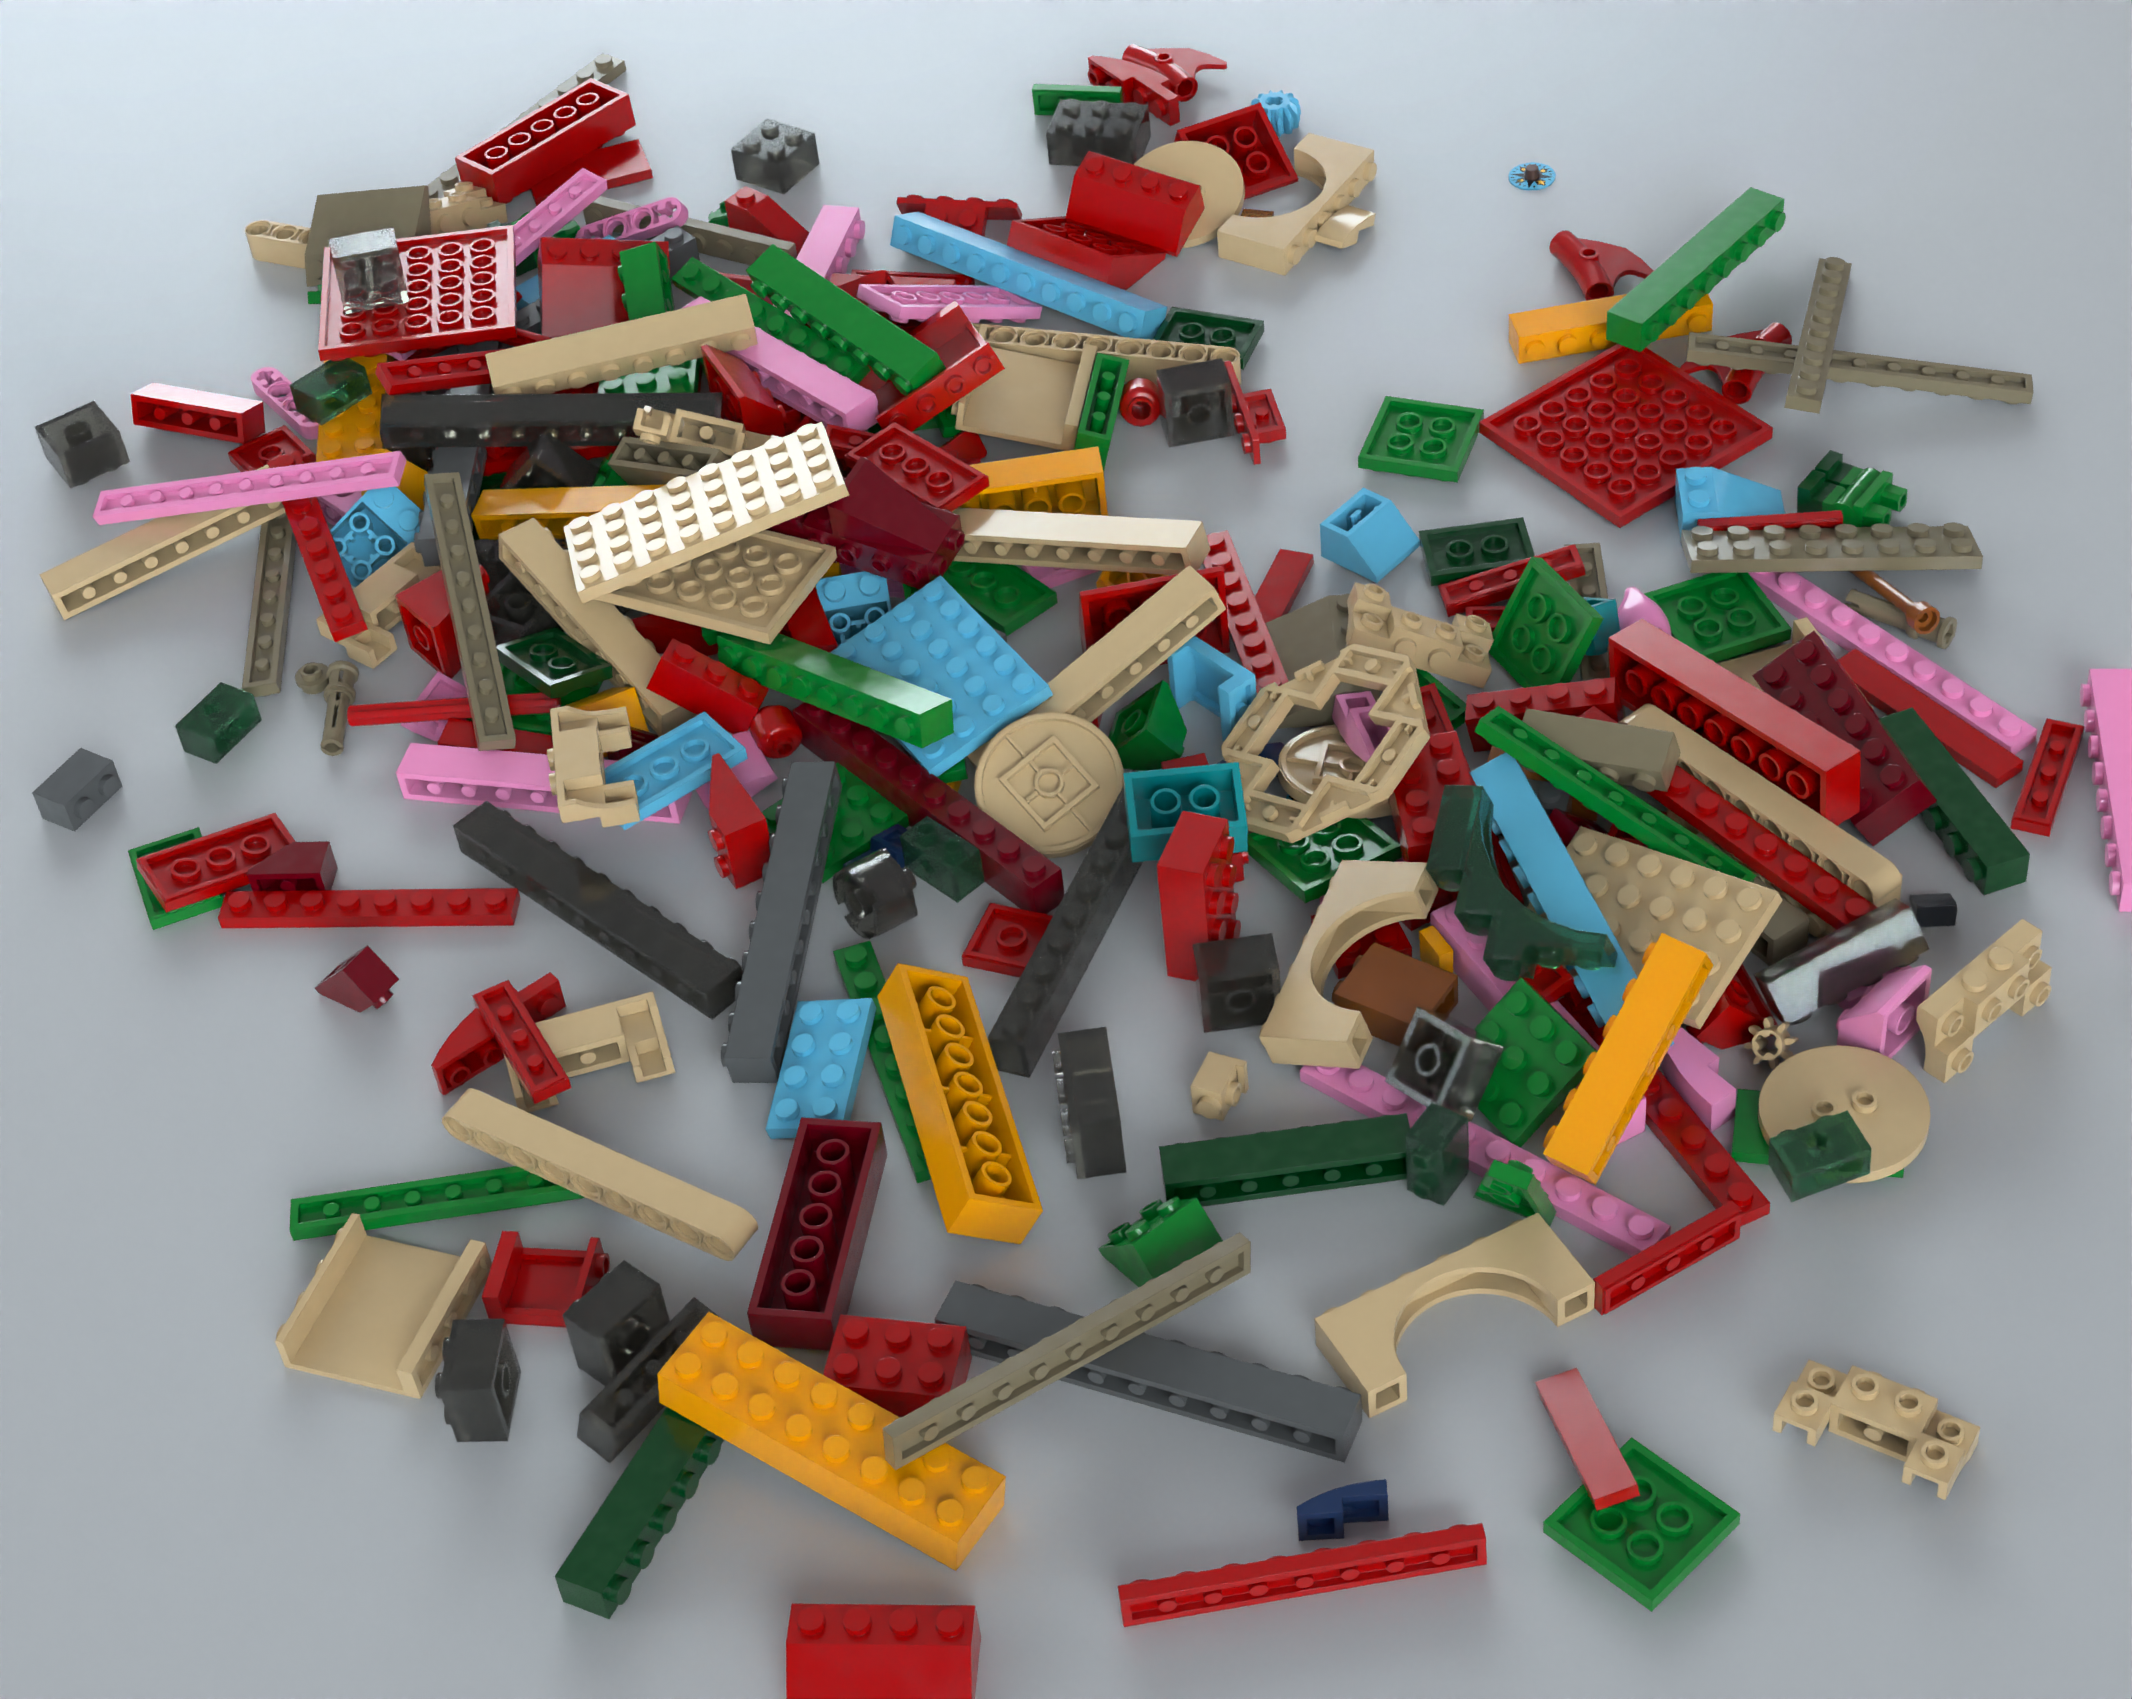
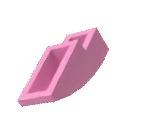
(1355, 725)
(1694, 1075)

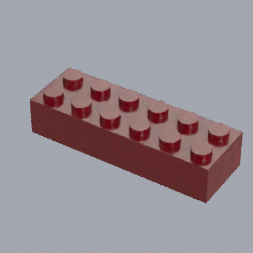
(1820, 689)
(818, 1233)

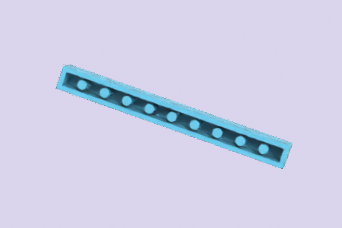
(1028, 276)
(1552, 876)

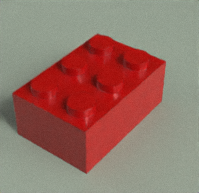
(898, 1360)

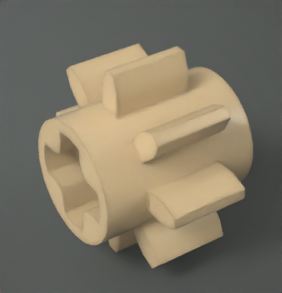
(1760, 1042)

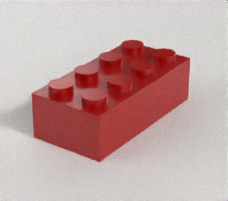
(1420, 792)
(1196, 889)

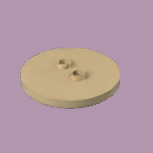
(1211, 169)
(1312, 756)
(1050, 781)
(1873, 1088)

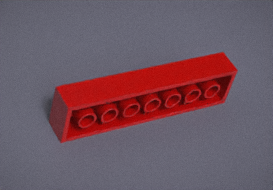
(1737, 719)

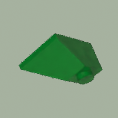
(1149, 730)

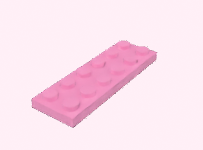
(924, 301)

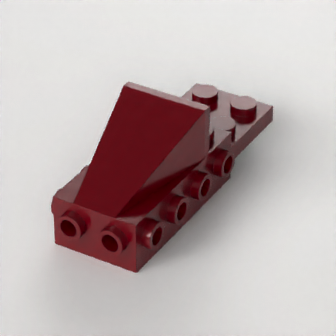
(882, 529)

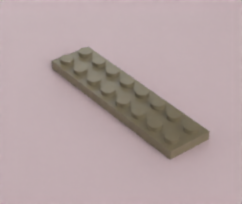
(1831, 548)

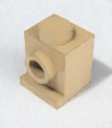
(1218, 1085)

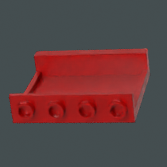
(967, 363)

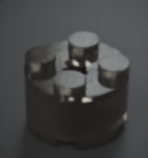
(876, 894)

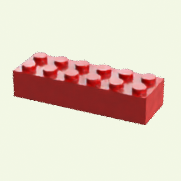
(547, 140)

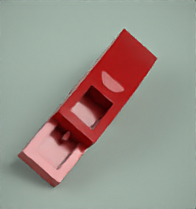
(1138, 85)
(472, 1045)

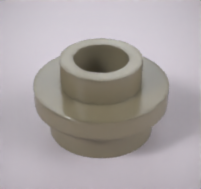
(312, 678)

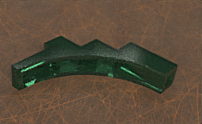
(1517, 936)

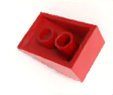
(737, 829)

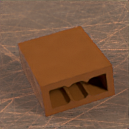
(1390, 988)

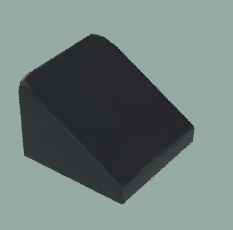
(1934, 909)

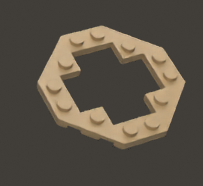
(1335, 798)

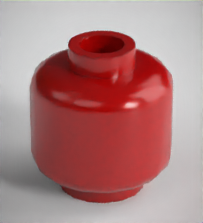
(1139, 402)
(776, 731)

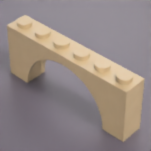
(1282, 240)
(1359, 900)
(1516, 1262)

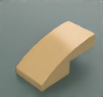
(1343, 227)

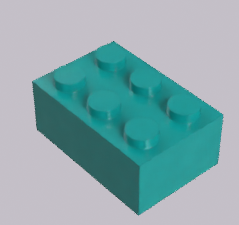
(1159, 796)

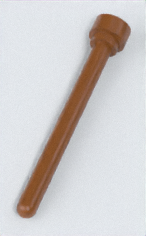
(1919, 615)

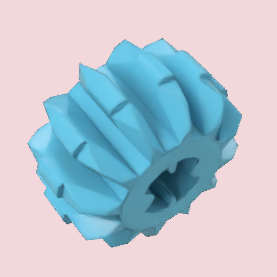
(1281, 110)

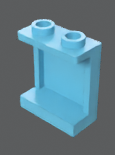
(1211, 680)

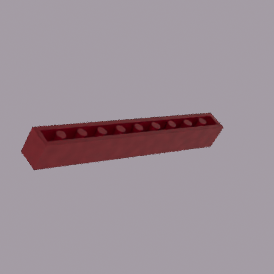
(1007, 861)

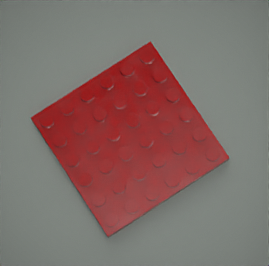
(457, 294)
(1622, 430)

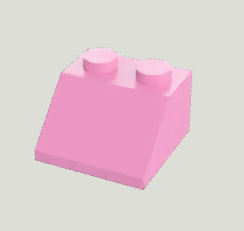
(1886, 1012)

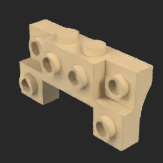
(464, 209)
(695, 430)
(380, 606)
(1432, 645)
(579, 767)
(1996, 980)
(601, 1039)
(1882, 1417)

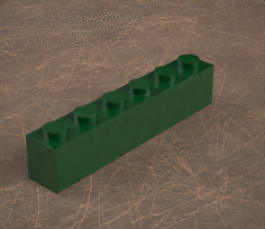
(1961, 814)
(1287, 1161)
(637, 1514)

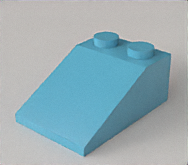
(1719, 494)

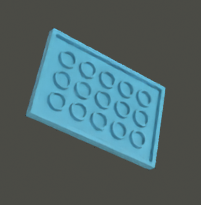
(952, 651)

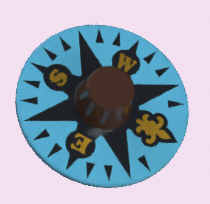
(1532, 176)

